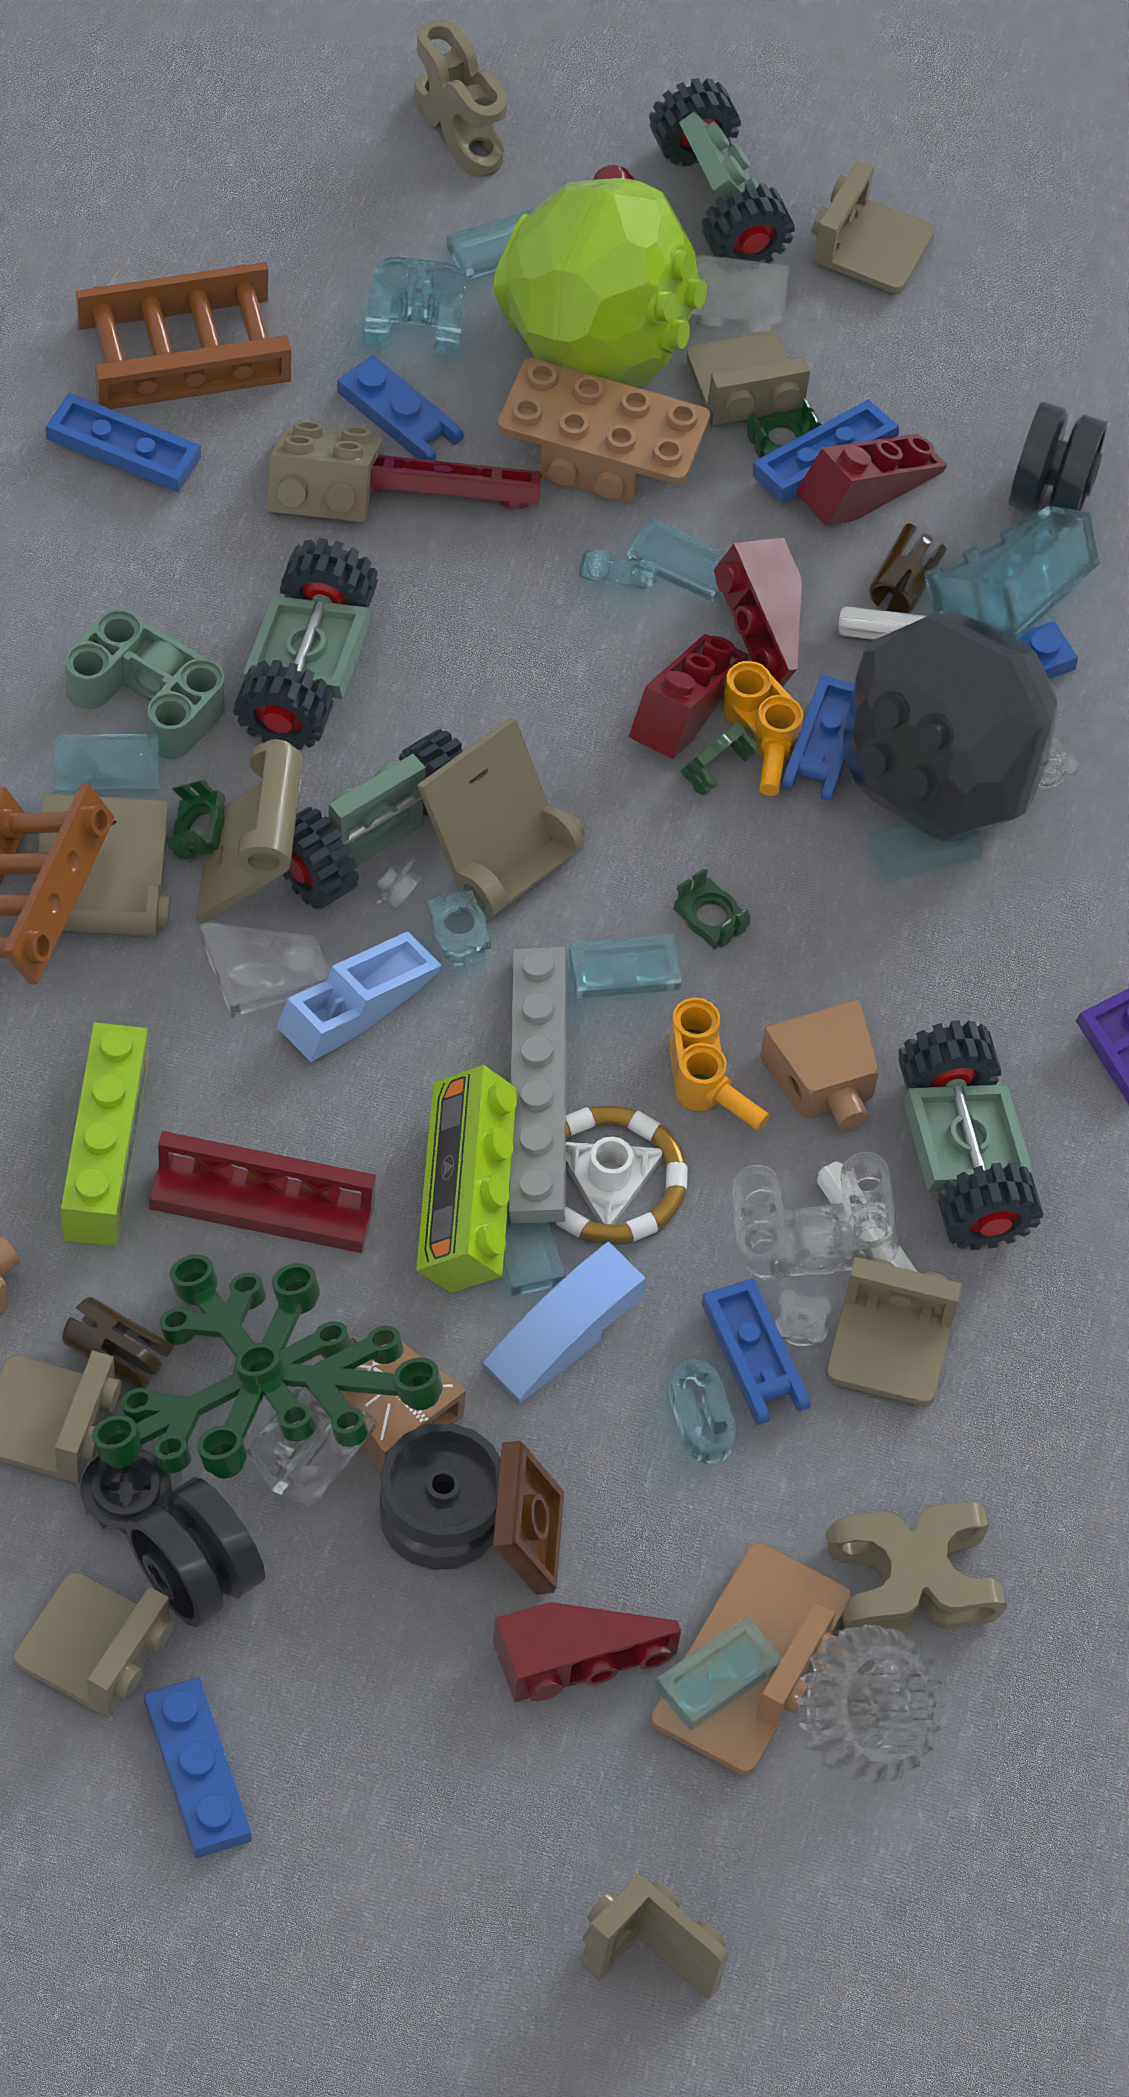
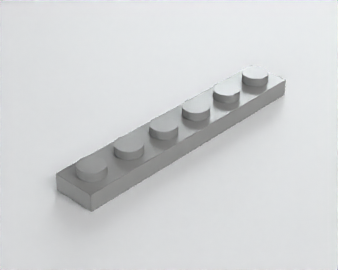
(539, 1075)

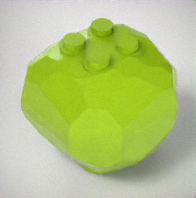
(601, 280)

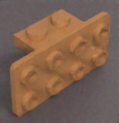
(600, 430)
(795, 1614)

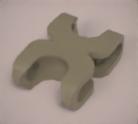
(460, 97)
(917, 1568)

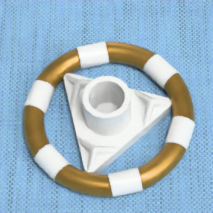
(614, 1172)

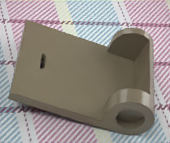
(497, 820)
(255, 831)
(127, 875)

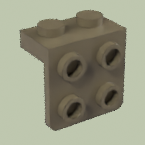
(868, 237)
(747, 377)
(322, 471)
(893, 1331)
(53, 1412)
(94, 1641)
(653, 1917)

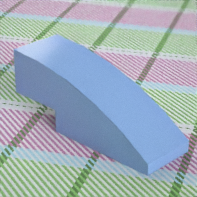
(356, 995)
(565, 1323)

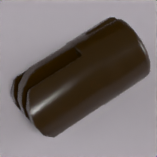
(904, 574)
(104, 1333)

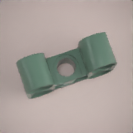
(130, 652)

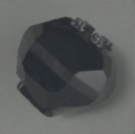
(950, 725)

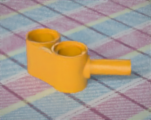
(763, 706)
(702, 1055)

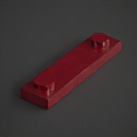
(509, 486)

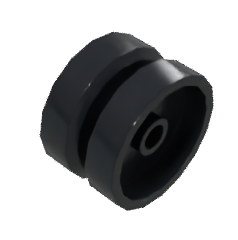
(1054, 462)
(440, 1496)
(195, 1551)

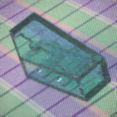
(1022, 574)

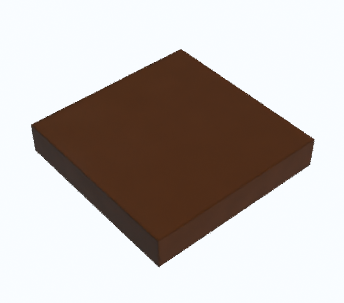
(528, 1518)

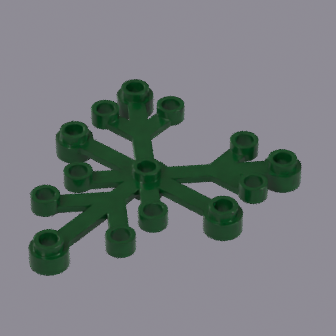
(259, 1372)

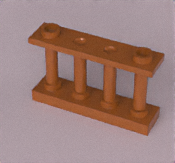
(189, 372)
(59, 873)

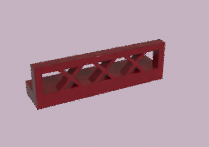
(262, 1195)

